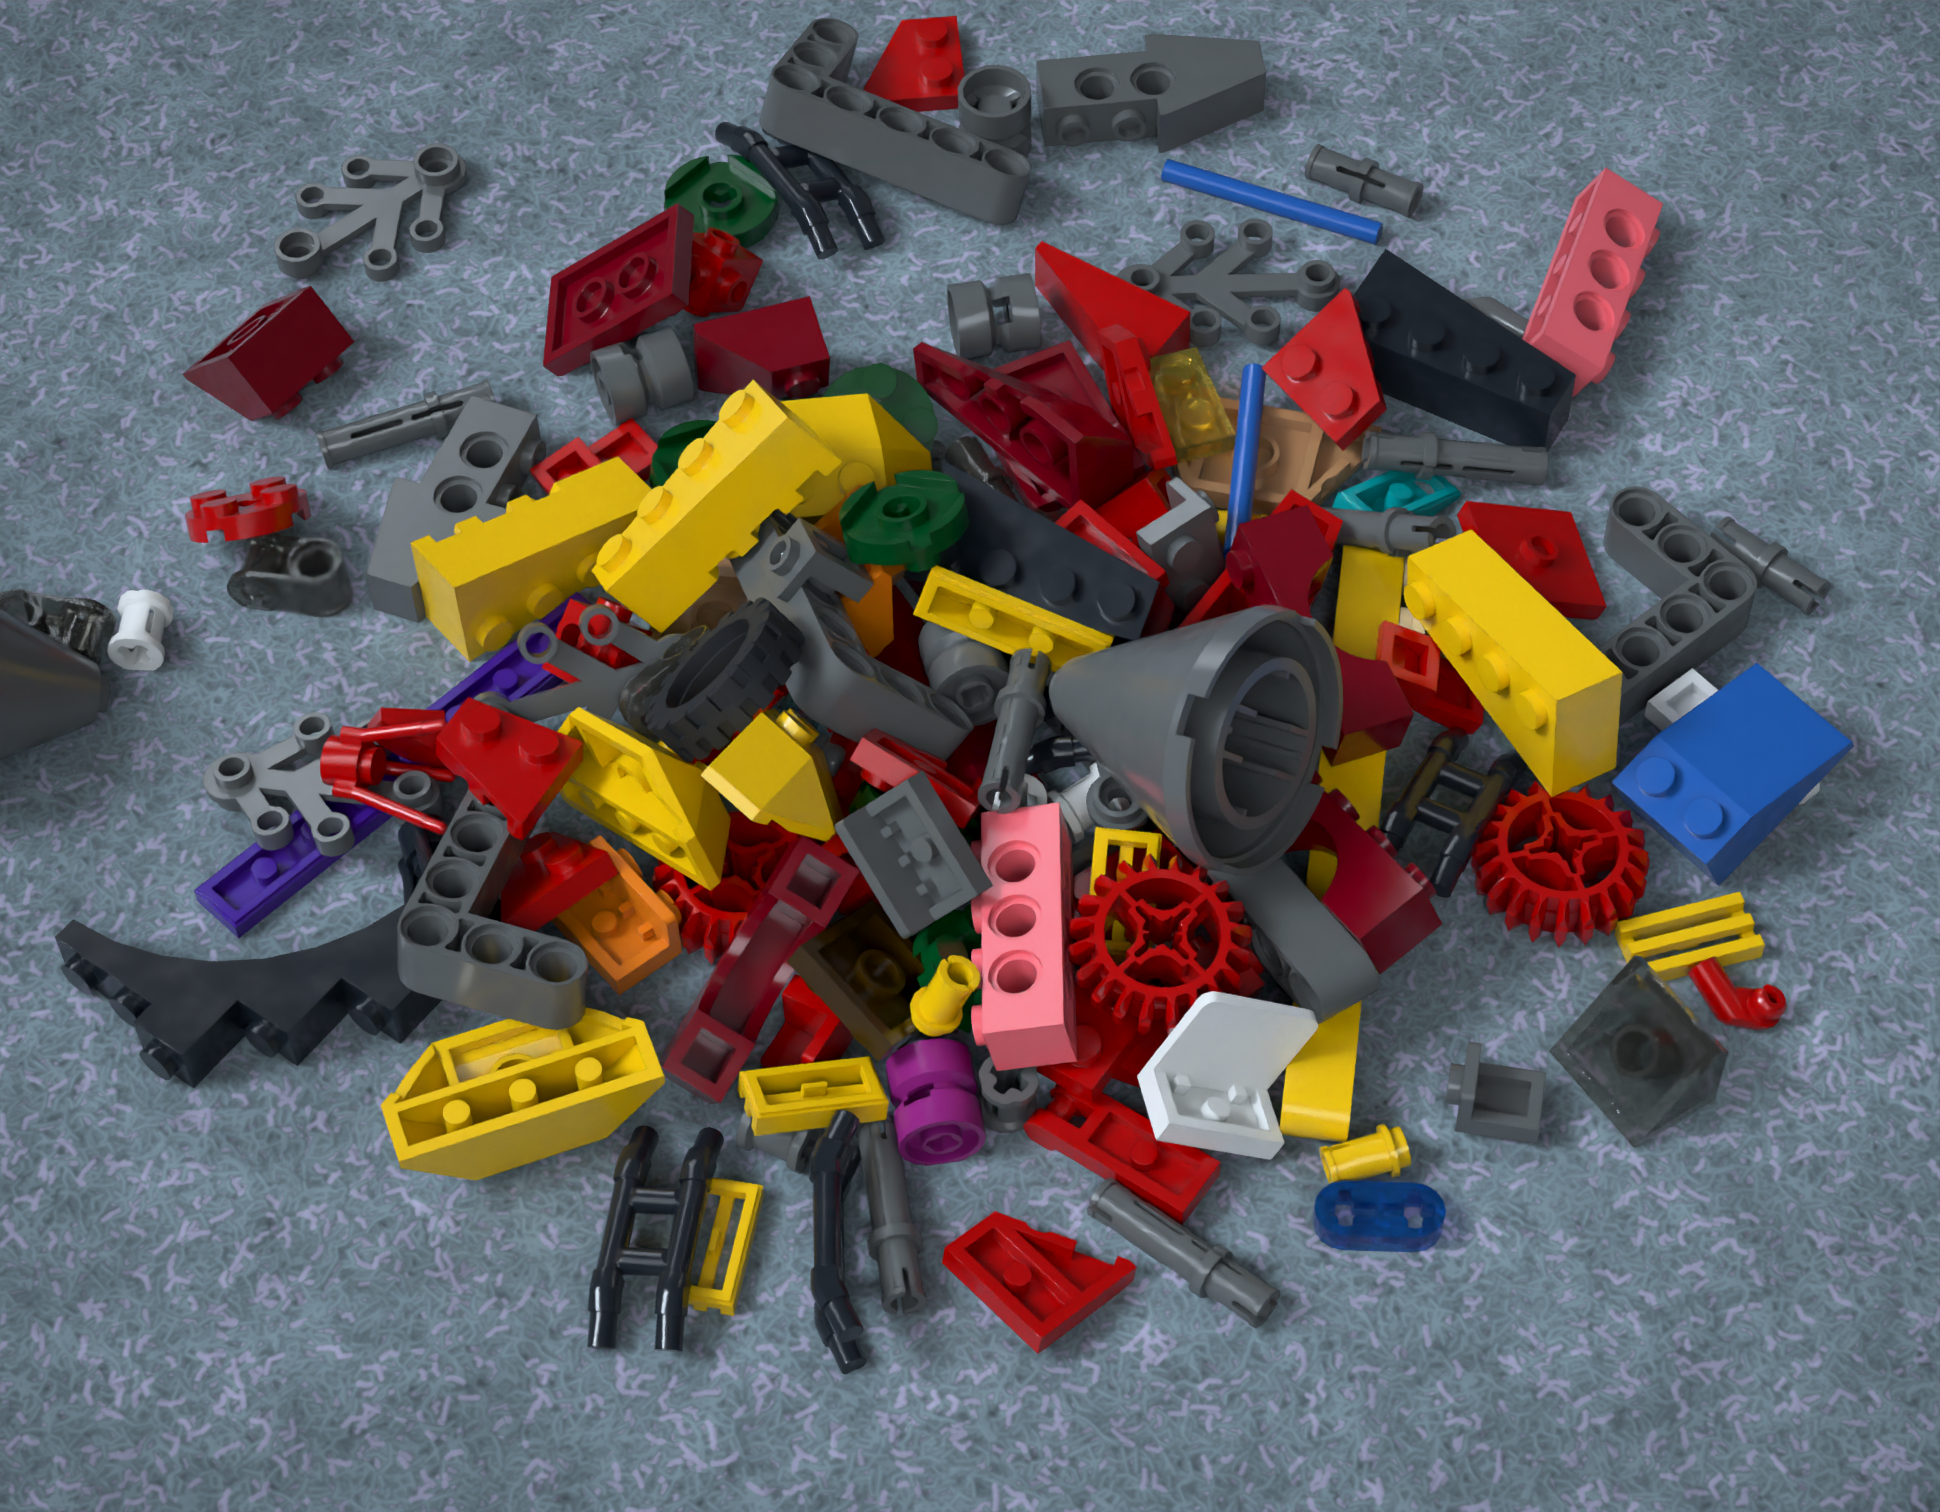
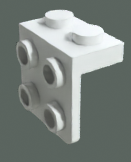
(1215, 1072)

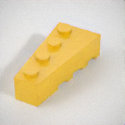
(712, 506)
(524, 562)
(1520, 659)

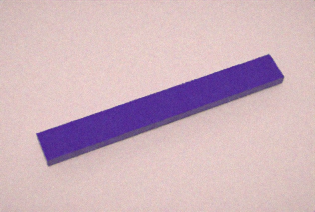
(265, 879)

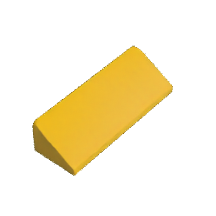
(1004, 619)

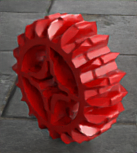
(1547, 877)
(1128, 903)
(715, 915)

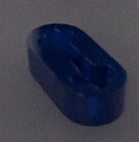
(1378, 1216)

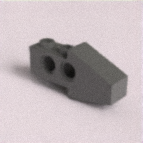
(1167, 92)
(471, 475)

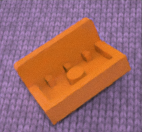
(623, 924)

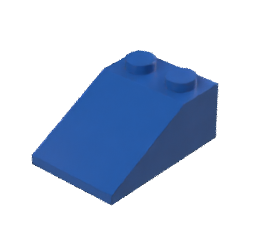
(1731, 770)

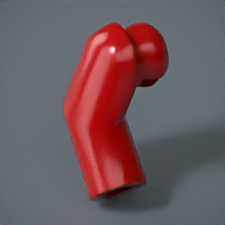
(1736, 1005)

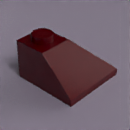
(771, 344)

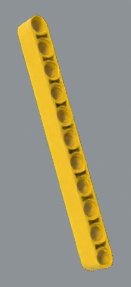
(1323, 1071)

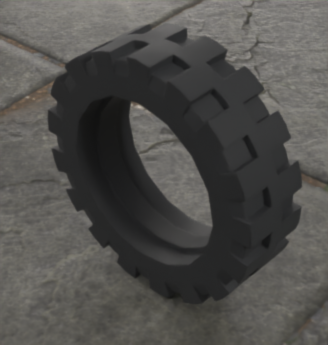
(725, 680)

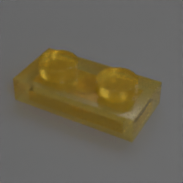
(1191, 406)

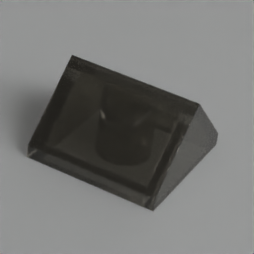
(1642, 1055)

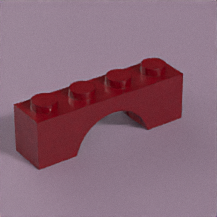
(1284, 565)
(1370, 893)
(754, 969)

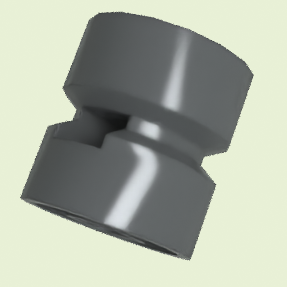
(997, 106)
(973, 319)
(642, 376)
(963, 670)

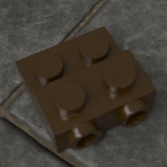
(864, 977)

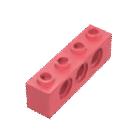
(1594, 277)
(1025, 939)

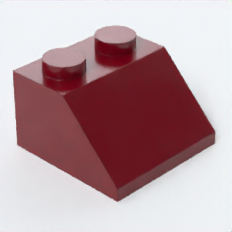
(273, 356)

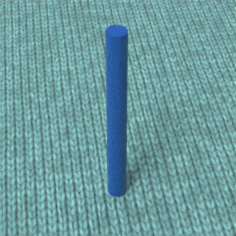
(1272, 201)
(1245, 451)

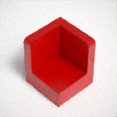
(1137, 503)
(809, 1030)

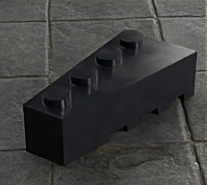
(1458, 360)
(1049, 567)

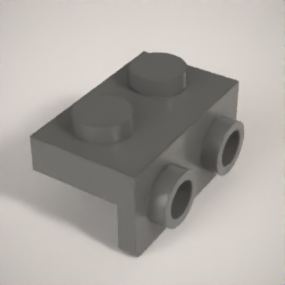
(1185, 547)
(913, 855)

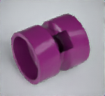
(935, 1102)

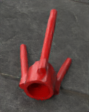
(354, 763)

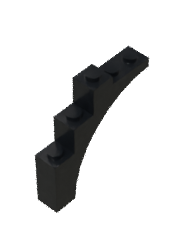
(283, 1004)

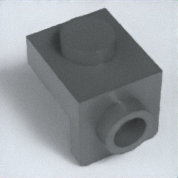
(1496, 1098)

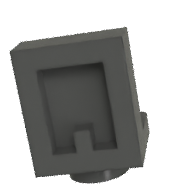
(816, 557)

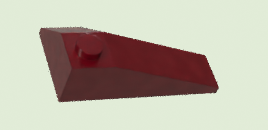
(1042, 434)

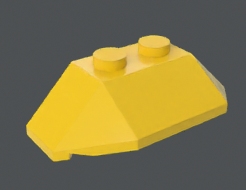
(865, 440)
(779, 775)
(648, 796)
(519, 1094)

